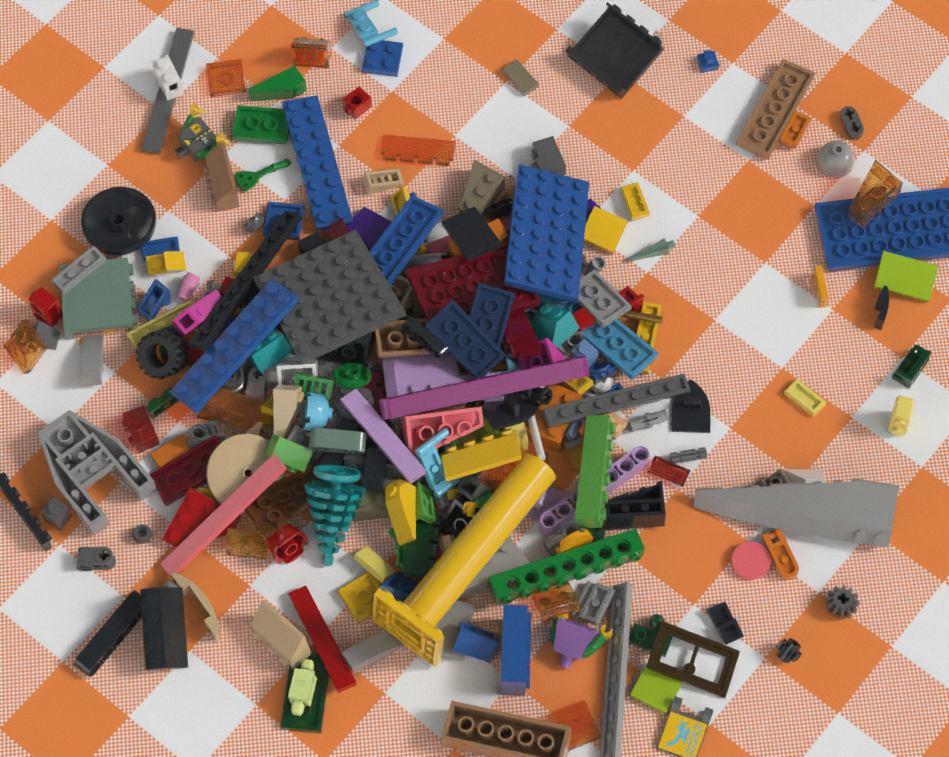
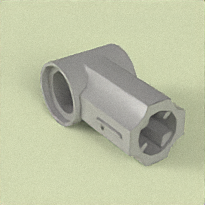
(554, 540)

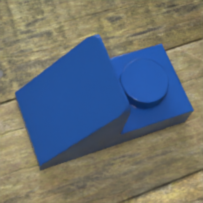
(154, 299)

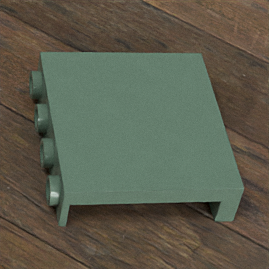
(101, 300)

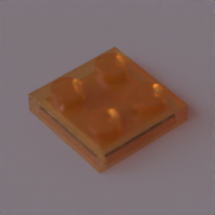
(25, 346)

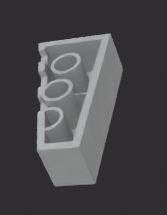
(504, 559)

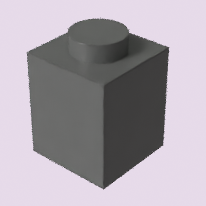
(56, 513)

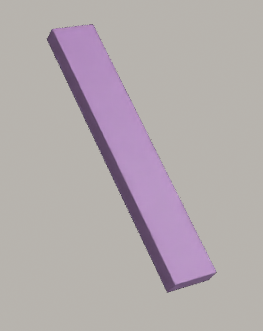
(383, 436)

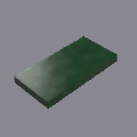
(312, 717)

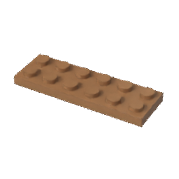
(775, 109)

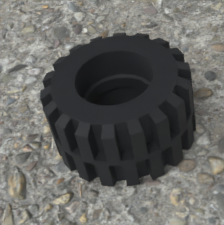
(149, 359)

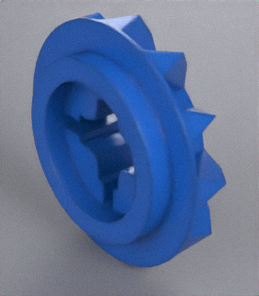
(601, 370)

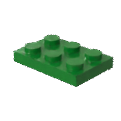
(260, 125)

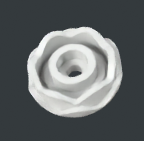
(602, 385)

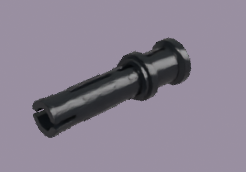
(537, 394)

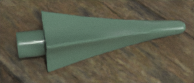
(659, 248)

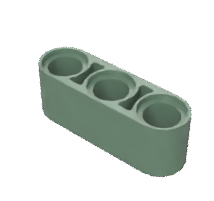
(337, 440)

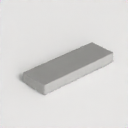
(78, 270)

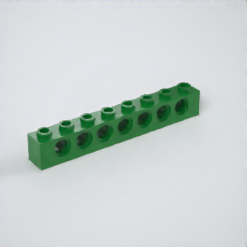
(554, 564)

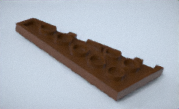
(280, 502)

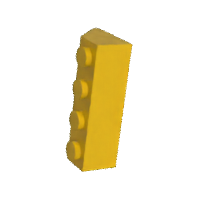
(482, 455)

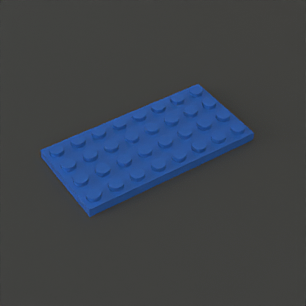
(908, 226)
(546, 233)

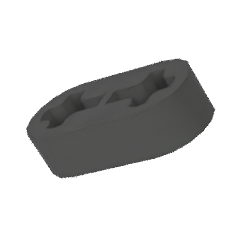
(848, 124)

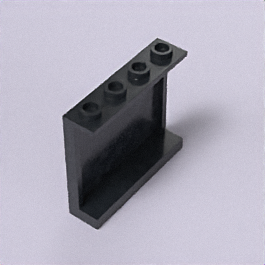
(616, 50)

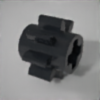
(789, 650)

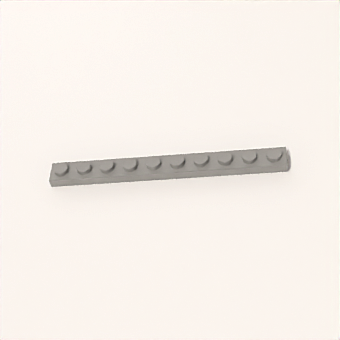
(616, 671)

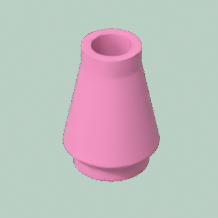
(189, 284)

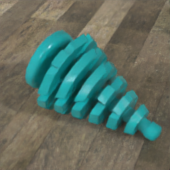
(333, 505)

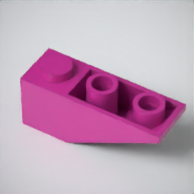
(196, 314)

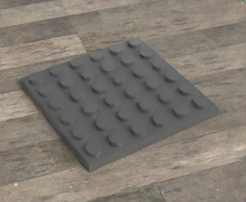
(338, 294)

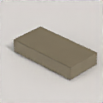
(520, 77)

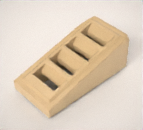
(372, 186)

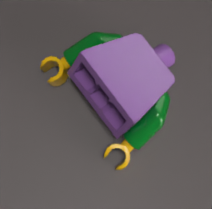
(575, 639)

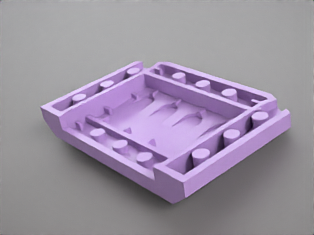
(422, 372)

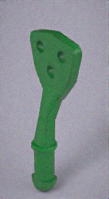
(255, 176)

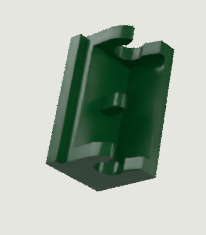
(912, 366)

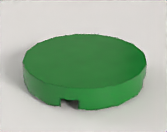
(351, 375)

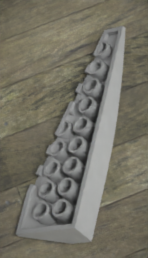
(837, 510)

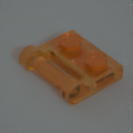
(555, 597)

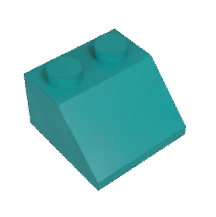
(554, 323)
(270, 351)

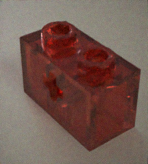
(139, 419)

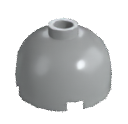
(835, 159)

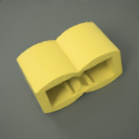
(901, 415)

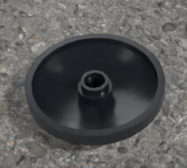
(118, 220)

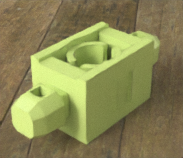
(302, 687)

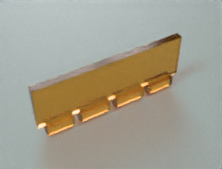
(422, 148)

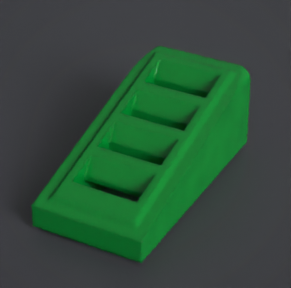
(307, 377)

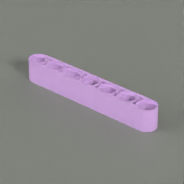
(615, 472)

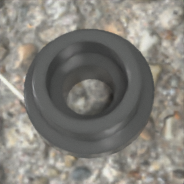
(142, 529)

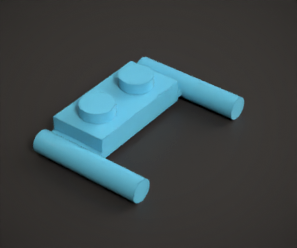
(364, 27)
(430, 460)

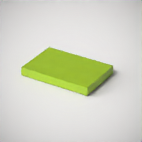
(906, 276)

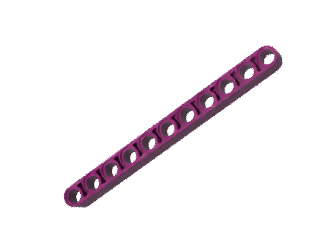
(483, 387)

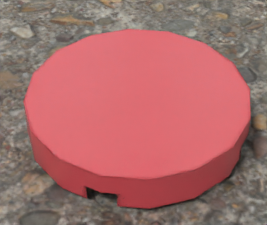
(751, 561)

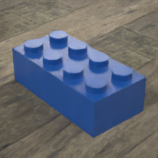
(516, 650)

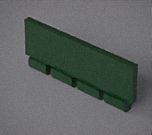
(422, 552)

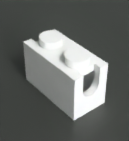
(167, 76)

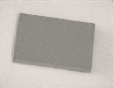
(601, 299)
(448, 625)

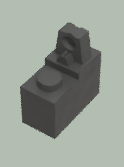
(547, 156)

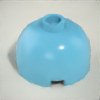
(315, 412)

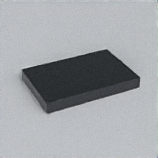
(471, 233)

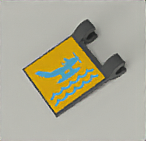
(683, 732)

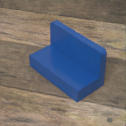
(475, 641)

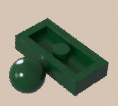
(645, 637)

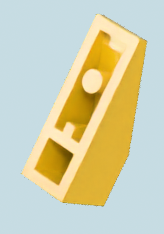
(401, 506)

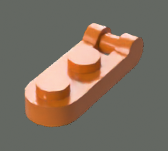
(781, 554)

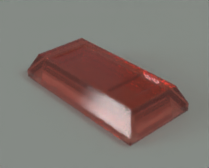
(668, 471)

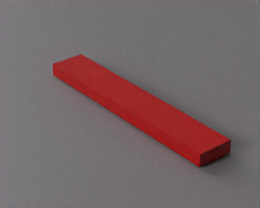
(322, 639)

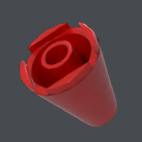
(287, 544)

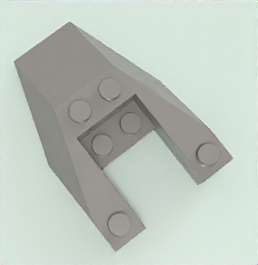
(83, 455)

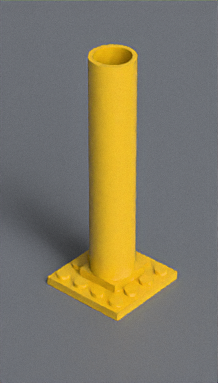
(416, 617)

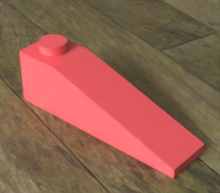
(424, 425)

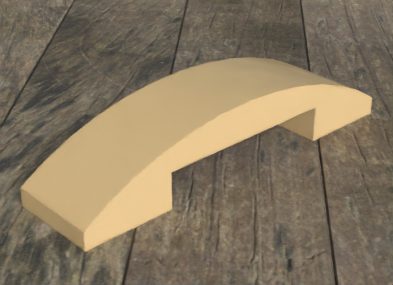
(189, 587)

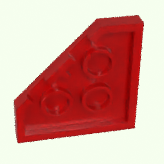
(190, 515)

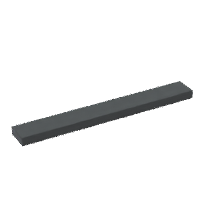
(162, 108)
(616, 400)

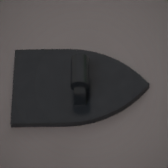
(691, 411)
(509, 412)

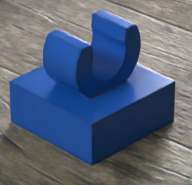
(707, 61)

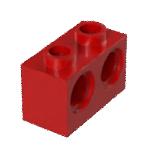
(45, 307)

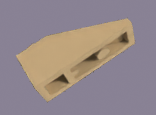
(286, 405)

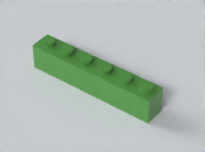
(594, 471)

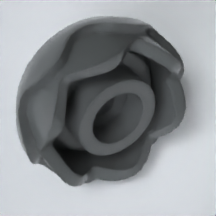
(254, 223)

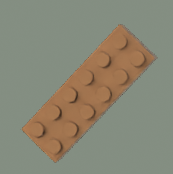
(502, 733)

